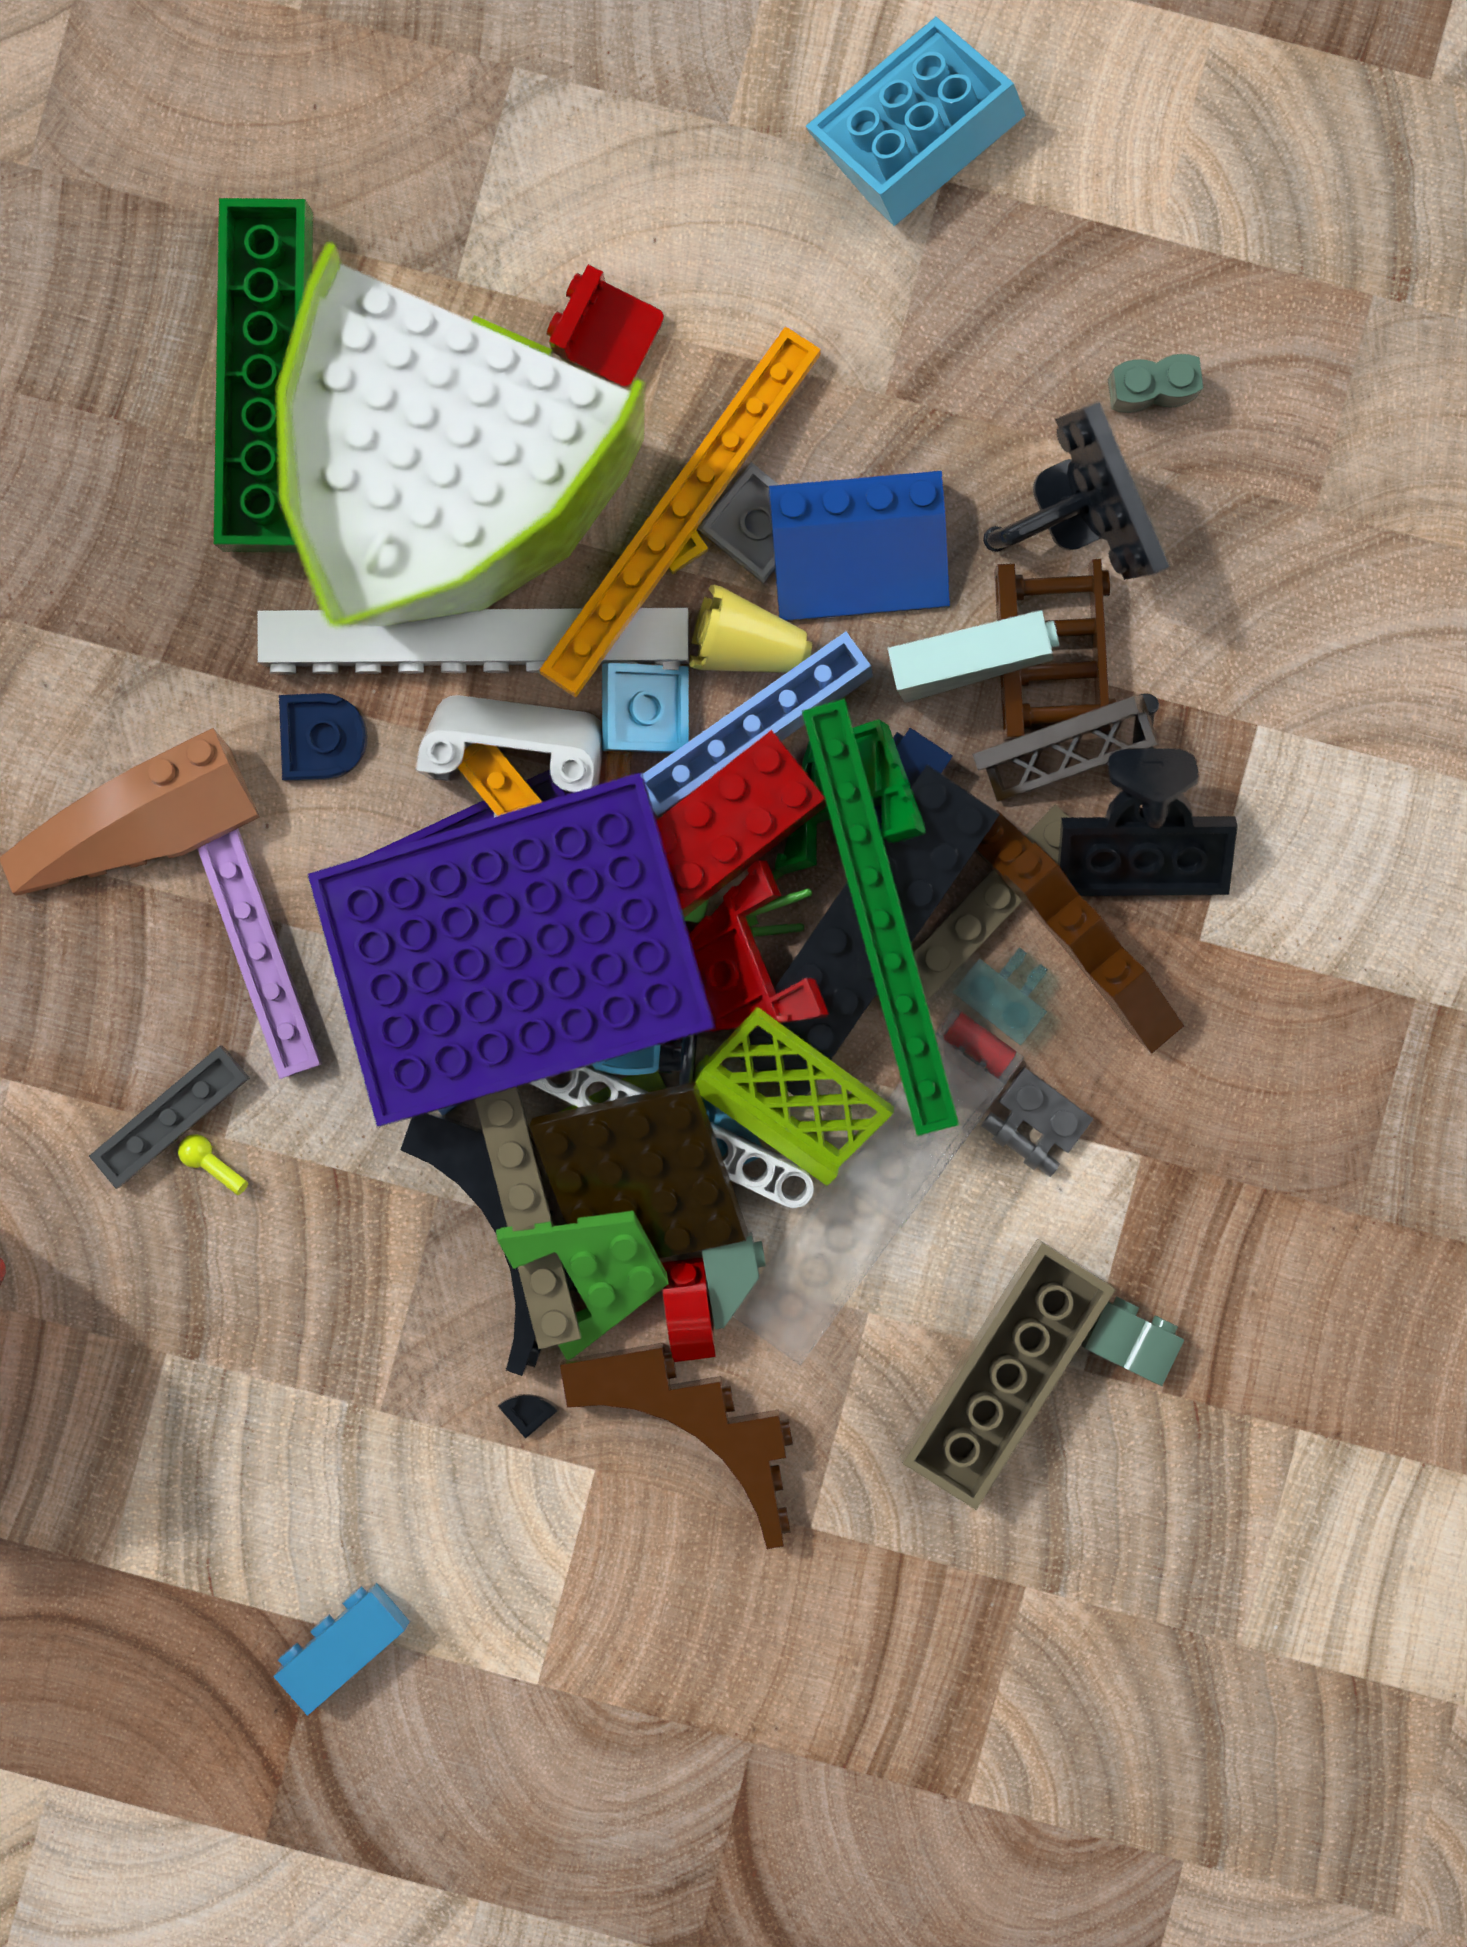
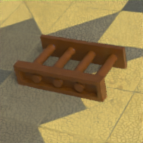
(1013, 588)

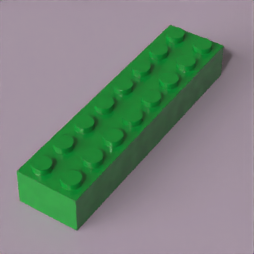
(260, 290)

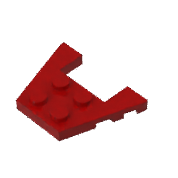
(733, 966)

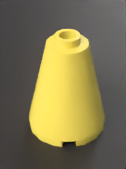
(745, 637)

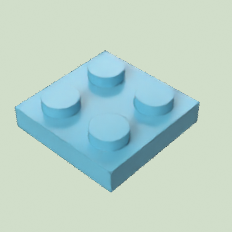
(644, 708)

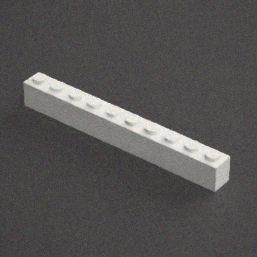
(453, 641)

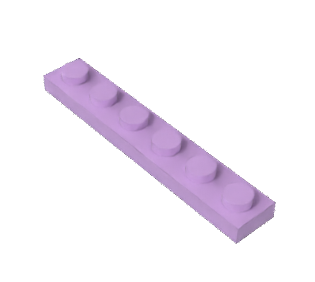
(259, 955)

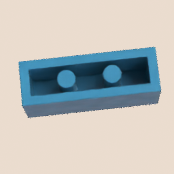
(340, 1647)

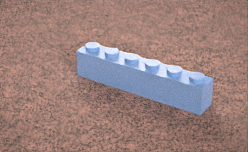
(814, 682)

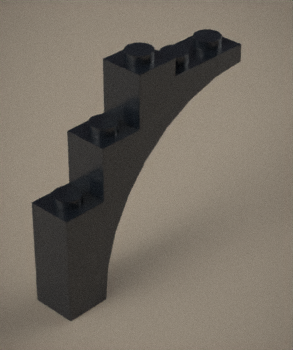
(463, 1156)

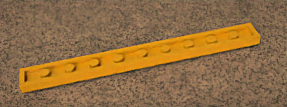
(680, 512)

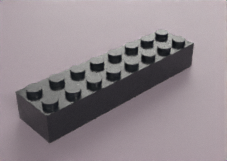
(836, 949)

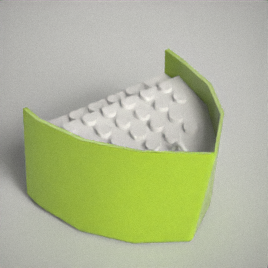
(435, 452)

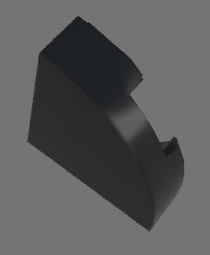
(527, 1412)

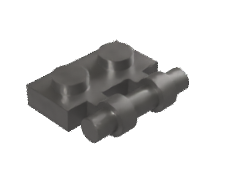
(1045, 1111)

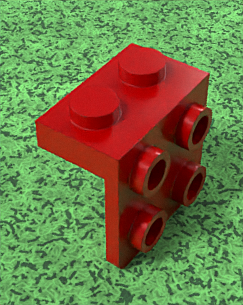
(604, 328)

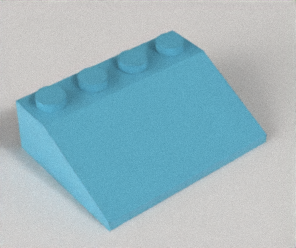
(917, 119)

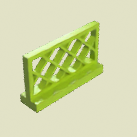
(764, 1114)

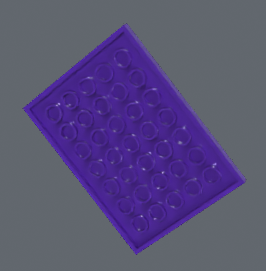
(511, 950)

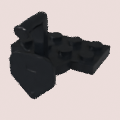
(1089, 500)
(1153, 846)

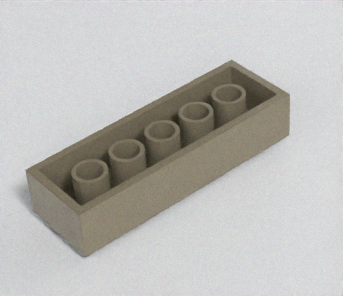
(1006, 1374)

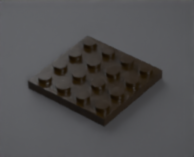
(647, 1158)

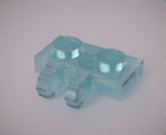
(1000, 1000)

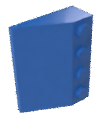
(860, 546)

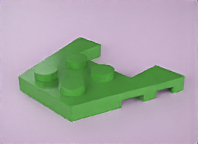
(606, 1261)

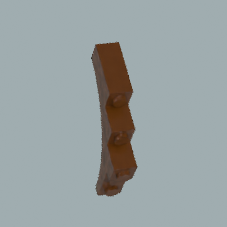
(1081, 933)
(746, 1443)

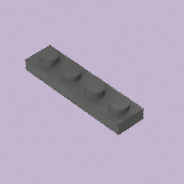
(169, 1117)

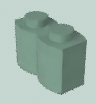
(1167, 383)
(1133, 1341)

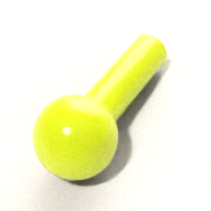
(196, 1152)

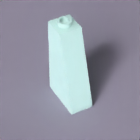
(971, 655)

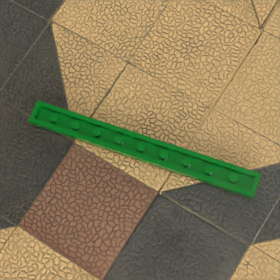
(880, 917)

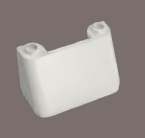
(567, 734)

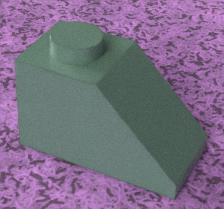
(731, 1275)

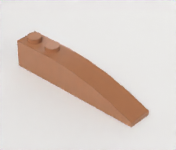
(138, 816)

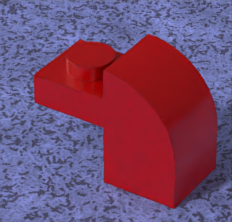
(688, 1310)

